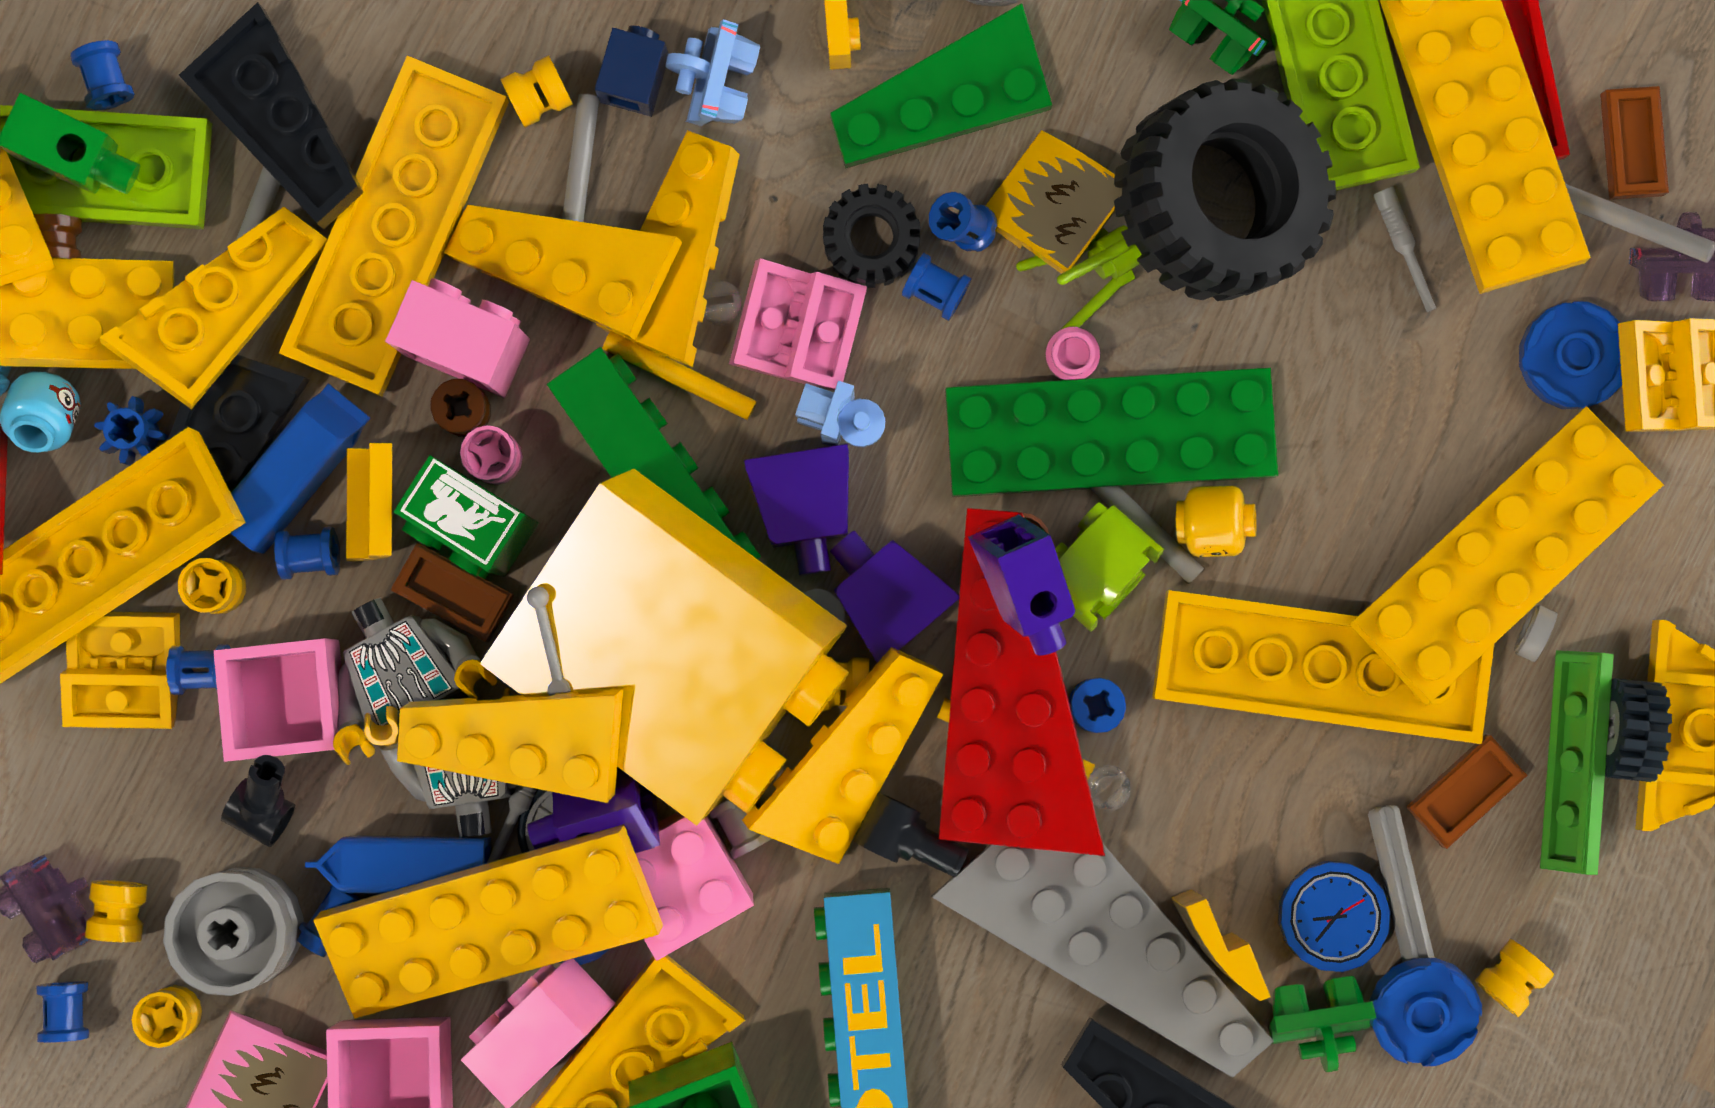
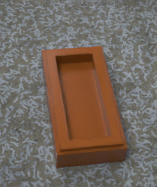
(1634, 143)
(452, 592)
(1466, 791)

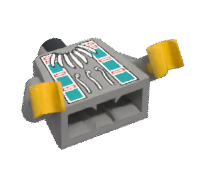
(399, 666)
(438, 786)

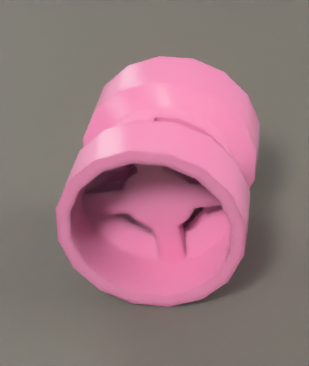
(482, 450)

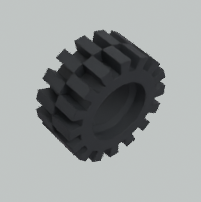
(876, 203)

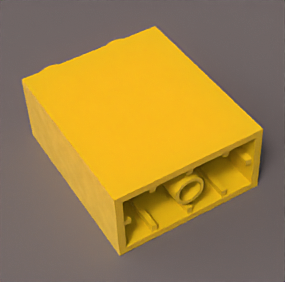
(689, 632)

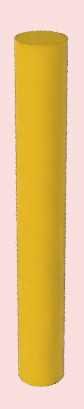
(680, 376)

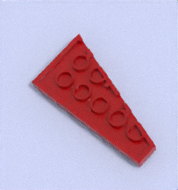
(1011, 732)

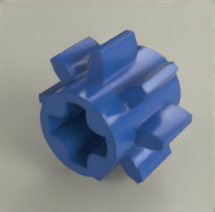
(116, 430)

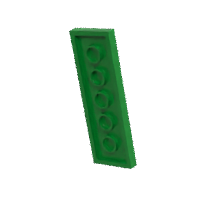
(1111, 432)

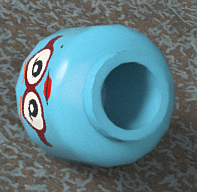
(40, 411)

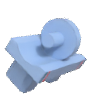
(721, 52)
(840, 415)

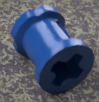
(102, 75)
(954, 227)
(936, 286)
(307, 553)
(180, 672)
(62, 1011)

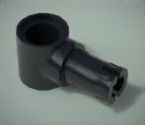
(259, 802)
(898, 832)

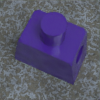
(803, 501)
(1025, 581)
(888, 593)
(579, 816)

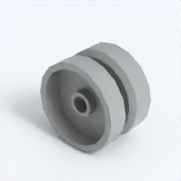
(201, 937)

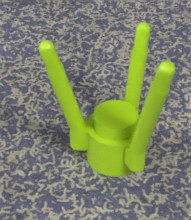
(1108, 258)

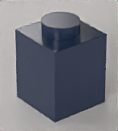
(632, 70)

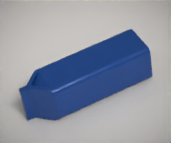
(296, 466)
(396, 862)

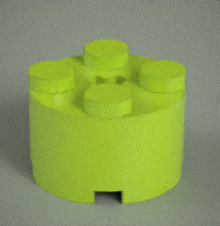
(1105, 562)

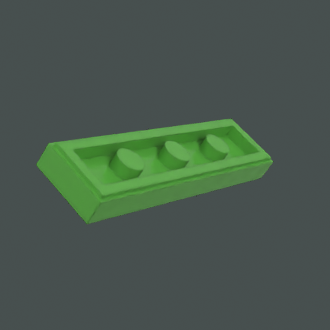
(1576, 762)

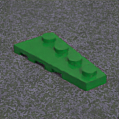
(954, 92)

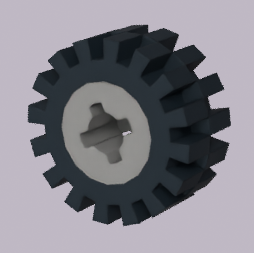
(1637, 730)

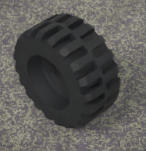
(1282, 166)

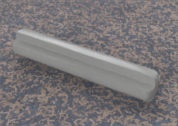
(1400, 883)

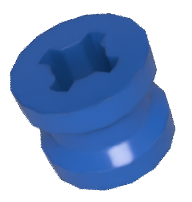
(1088, 701)

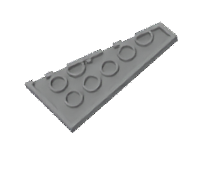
(1109, 938)

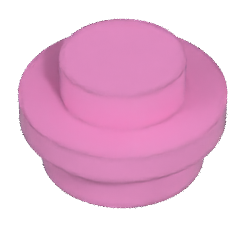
(1072, 353)

